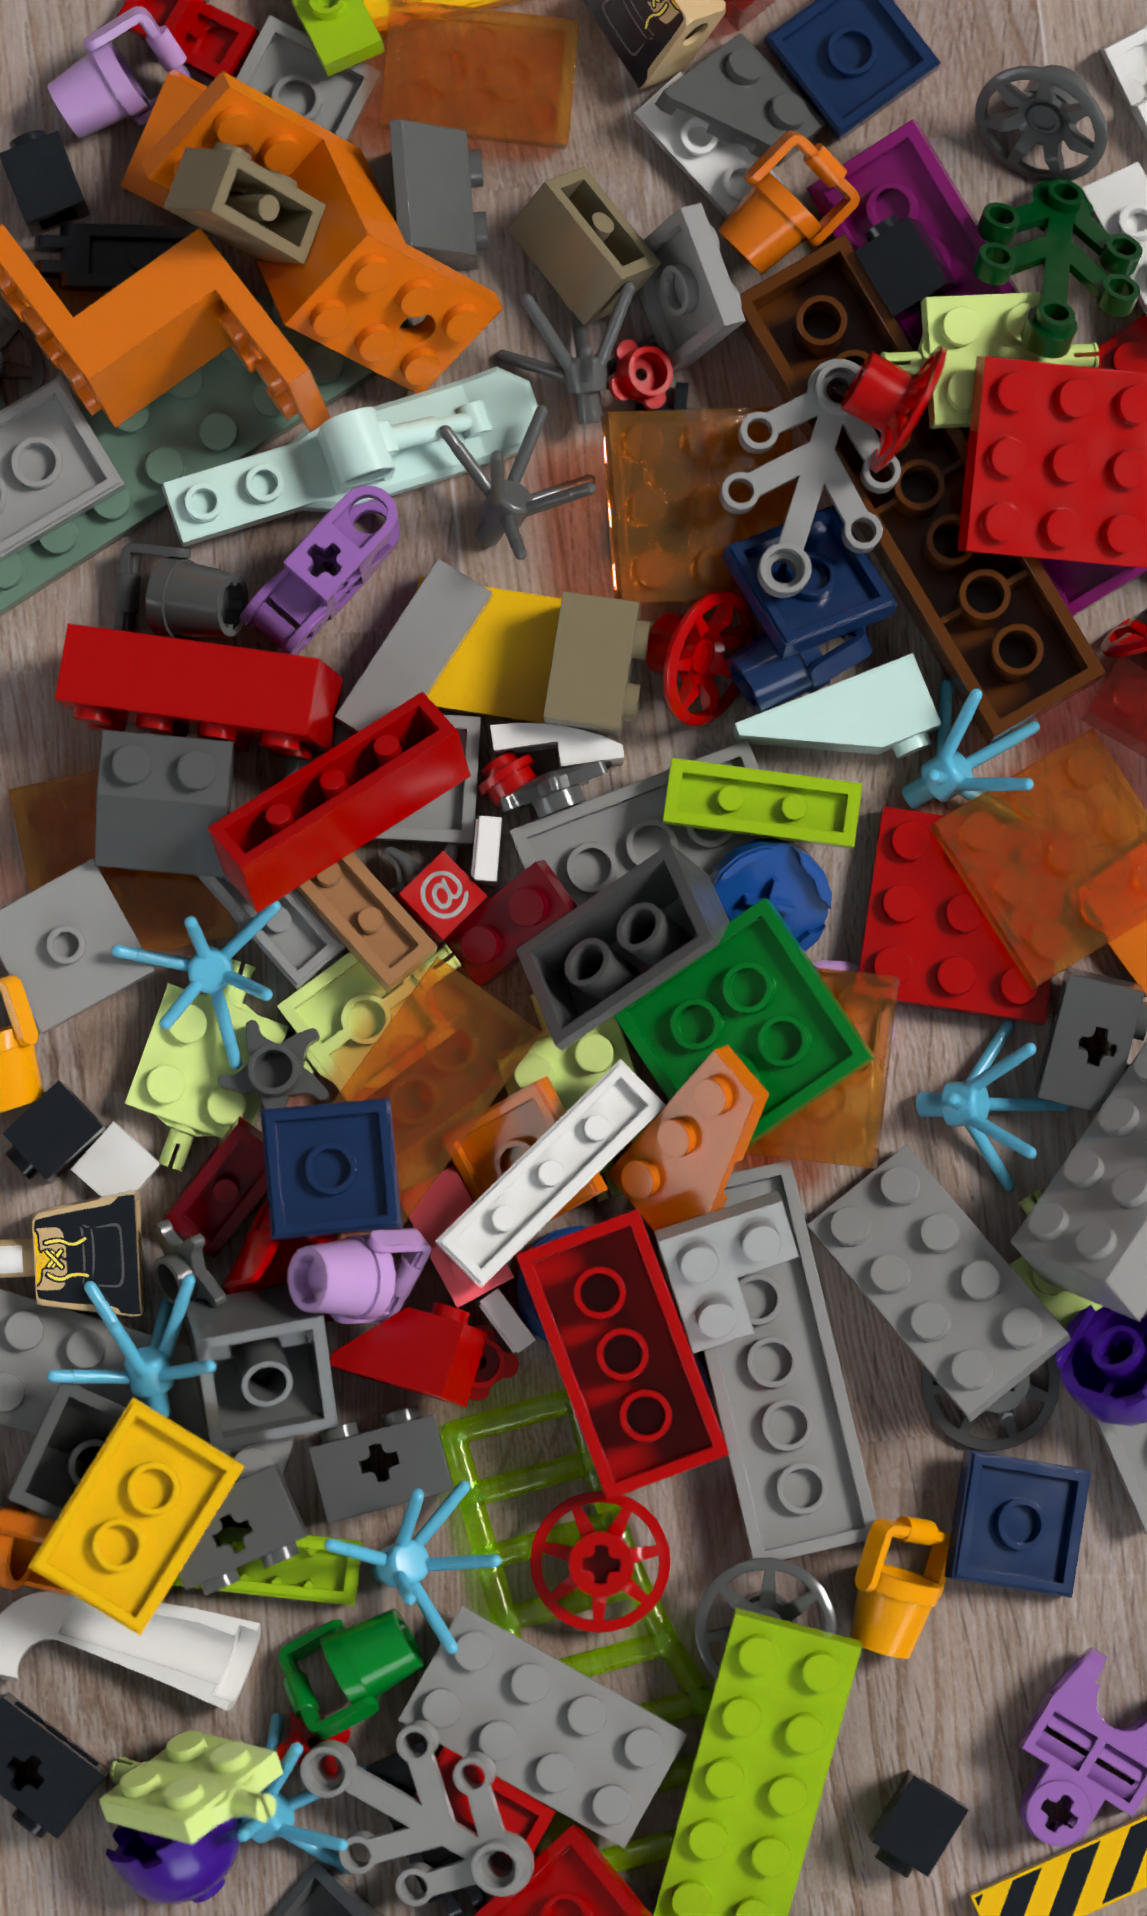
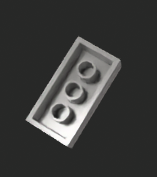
(1093, 1215)

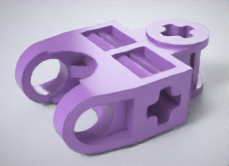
(314, 597)
(1073, 1713)

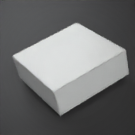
(486, 851)
(116, 1163)
(506, 1321)

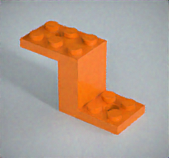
(359, 268)
(158, 331)

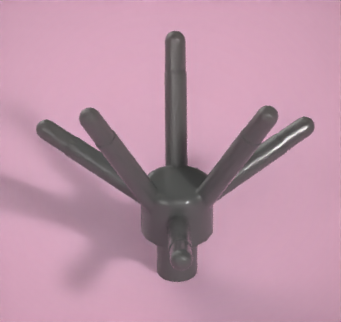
(586, 372)
(507, 500)

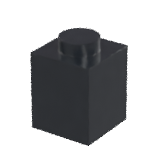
(43, 181)
(904, 265)
(52, 1134)
(916, 1826)

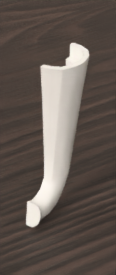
(179, 1646)

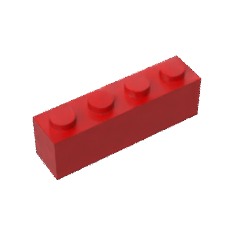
(339, 801)

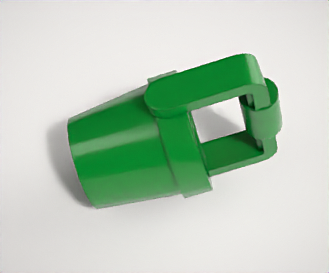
(364, 1660)

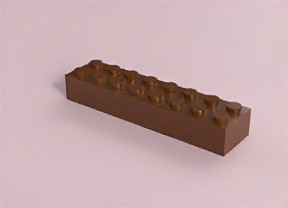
(983, 614)

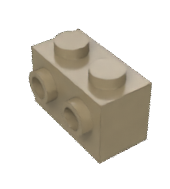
(245, 204)
(582, 244)
(594, 664)

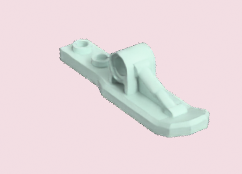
(377, 446)

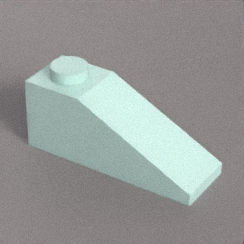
(858, 715)

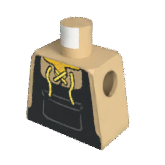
(656, 35)
(79, 1244)

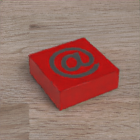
(441, 896)

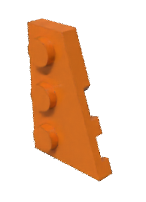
(693, 1143)

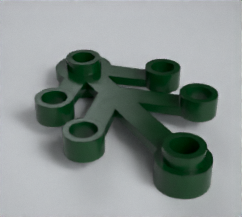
(1060, 212)

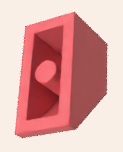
(432, 1217)

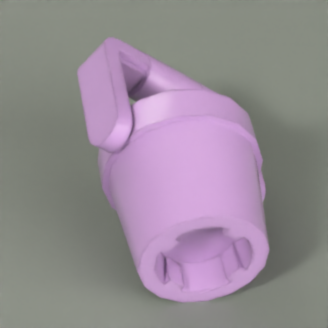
(101, 84)
(357, 1275)

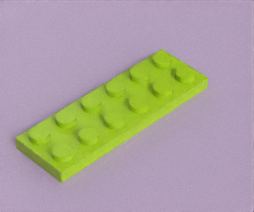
(758, 1769)

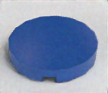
(779, 873)

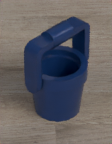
(769, 680)

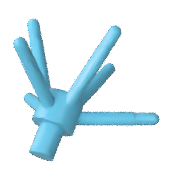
(950, 771)
(209, 973)
(968, 1104)
(149, 1367)
(408, 1562)
(282, 1823)

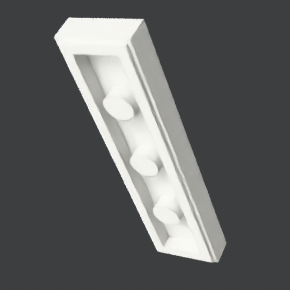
(550, 1173)

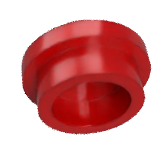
(505, 776)

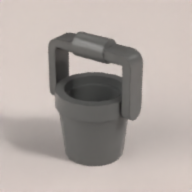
(180, 595)

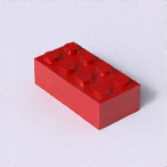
(199, 690)
(622, 1354)

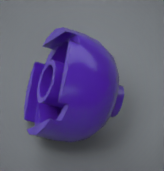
(1106, 1365)
(174, 1870)

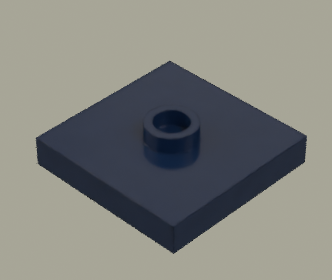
(851, 58)
(836, 600)
(331, 1169)
(1017, 1523)

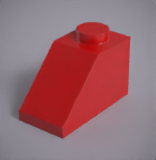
(418, 1353)

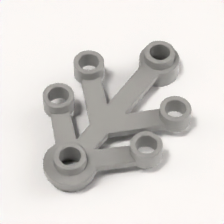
(814, 466)
(428, 1820)

